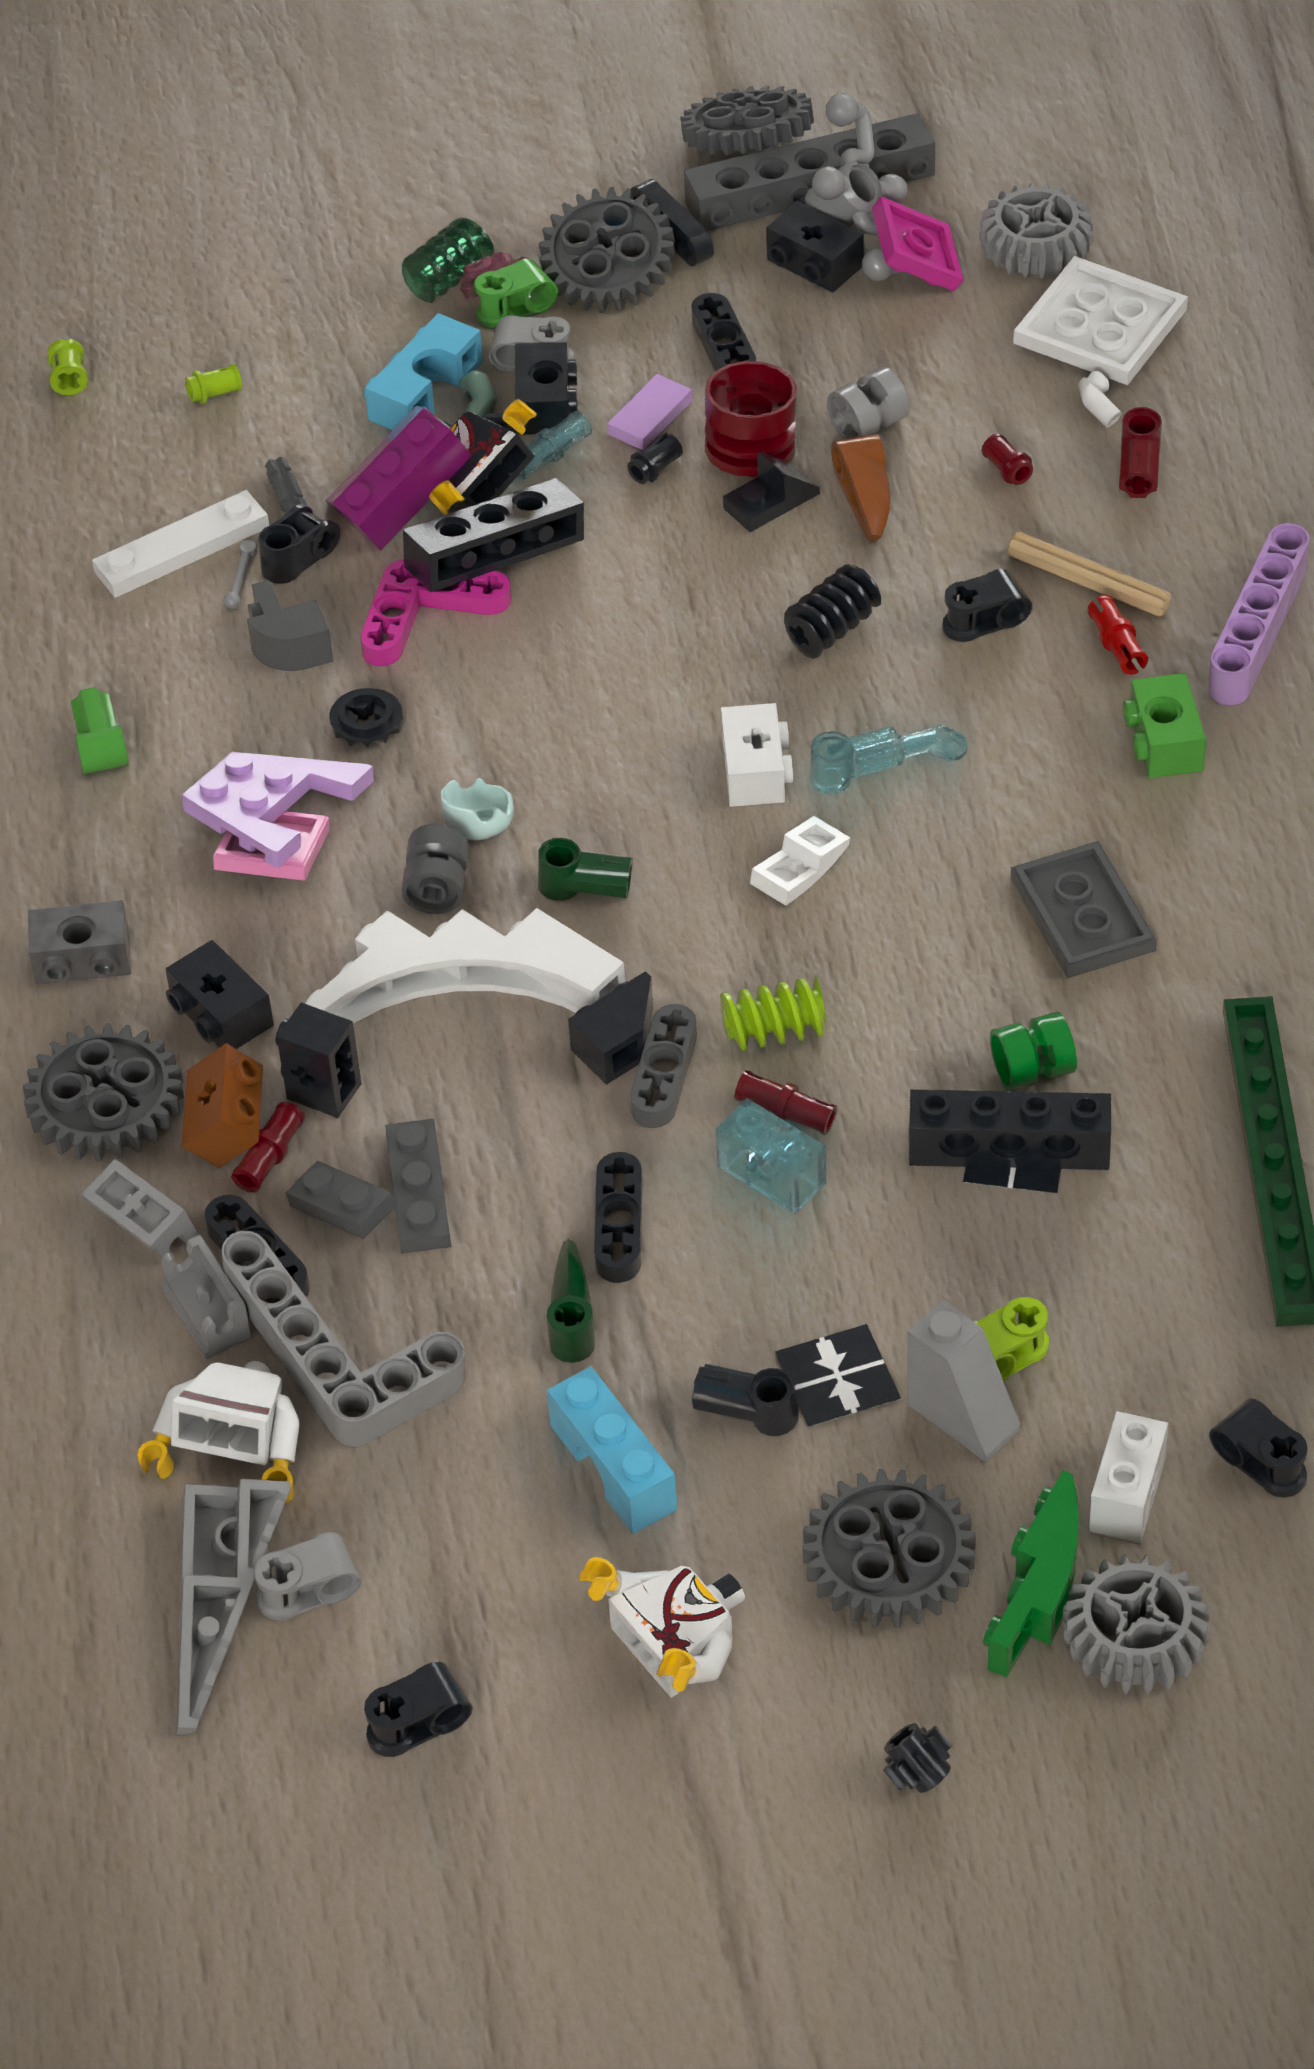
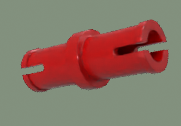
(1117, 635)

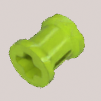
(67, 373)

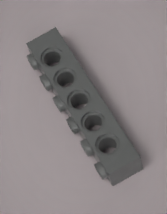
(778, 177)

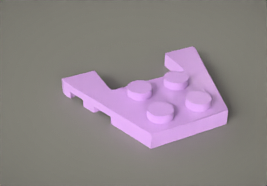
(255, 789)

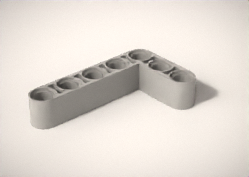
(323, 1353)

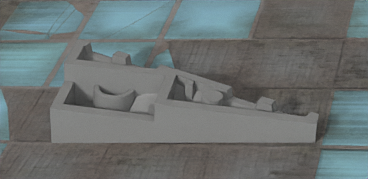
(220, 1544)

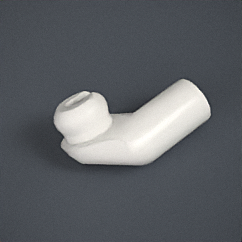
(1092, 396)

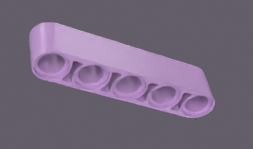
(1258, 614)

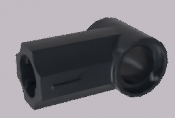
(748, 1397)

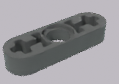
(669, 1082)

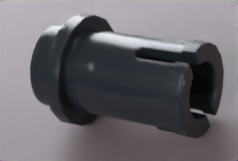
(647, 463)

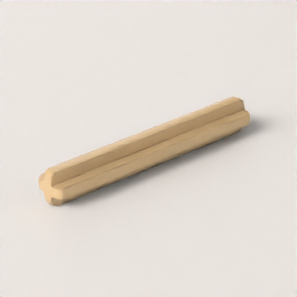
(1089, 574)

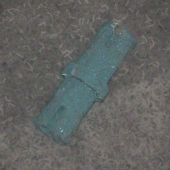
(553, 442)

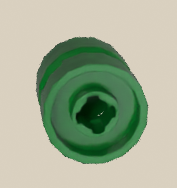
(1016, 1054)

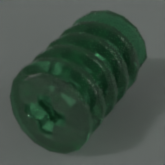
(442, 259)

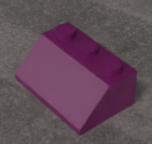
(399, 476)

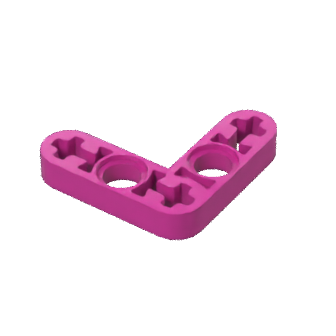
(411, 595)

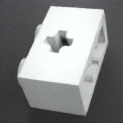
(754, 754)
(1128, 1477)

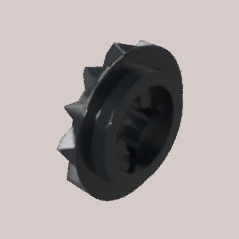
(359, 705)

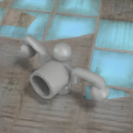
(854, 188)

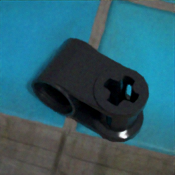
(292, 544)
(987, 602)
(1262, 1448)
(417, 1705)

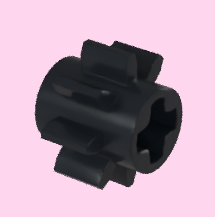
(917, 1758)

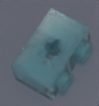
(771, 1155)

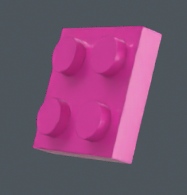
(917, 244)

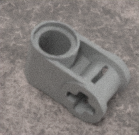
(525, 330)
(309, 1574)

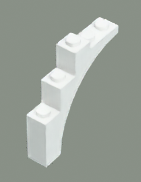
(465, 954)

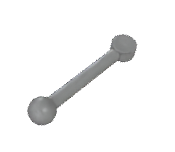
(247, 550)

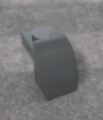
(289, 636)

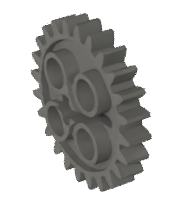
(747, 120)
(607, 249)
(103, 1092)
(933, 1533)

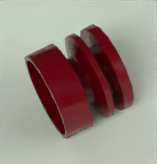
(749, 412)

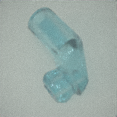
(935, 740)

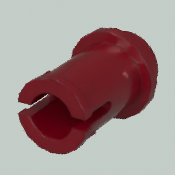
(1014, 465)

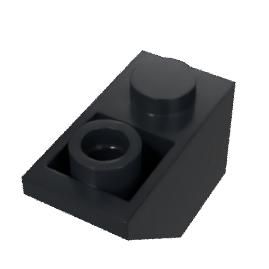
(614, 1029)

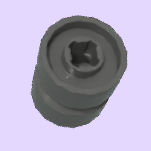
(435, 868)

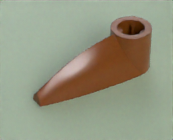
(864, 480)

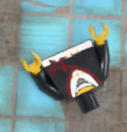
(495, 459)

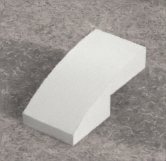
(802, 861)

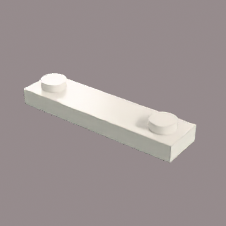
(180, 543)

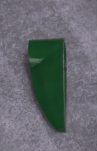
(570, 1312)

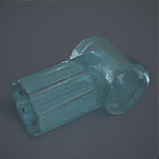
(840, 757)

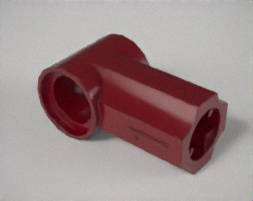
(1140, 452)

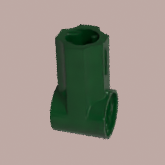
(567, 870)

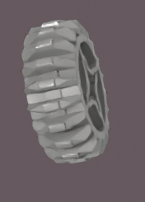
(1035, 230)
(1128, 1600)

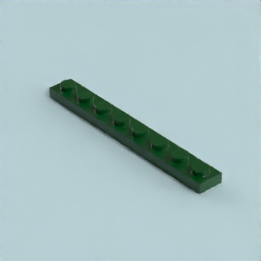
(1273, 1156)

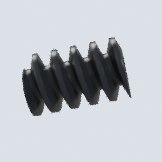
(831, 610)

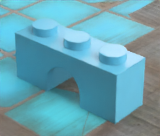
(438, 352)
(631, 1469)

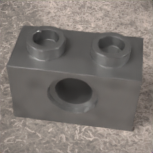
(79, 942)

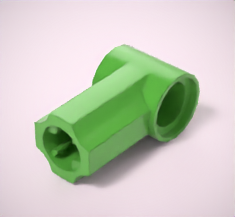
(98, 736)

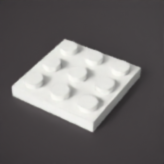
(1100, 320)

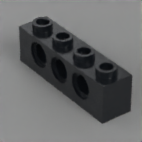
(493, 534)
(1010, 1129)

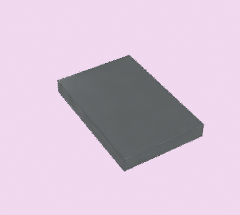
(1083, 909)

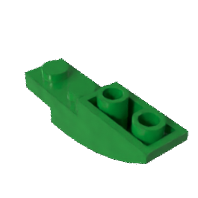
(1043, 1577)

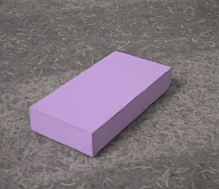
(649, 412)

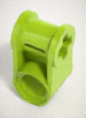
(1013, 1342)

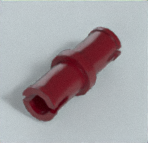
(786, 1102)
(270, 1147)

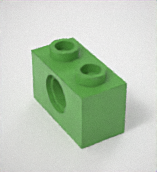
(1165, 725)

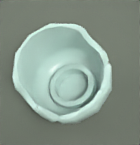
(477, 810)

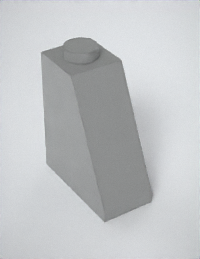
(958, 1382)

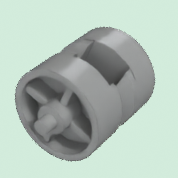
(869, 404)

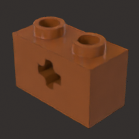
(222, 1106)

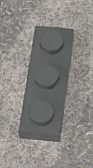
(418, 1186)

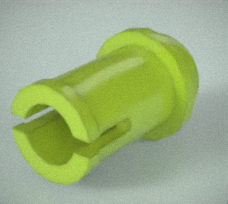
(213, 383)

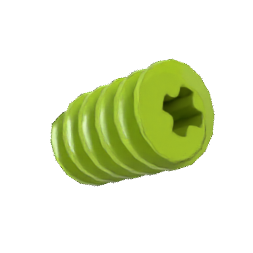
(774, 1013)

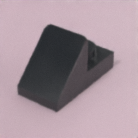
(771, 494)

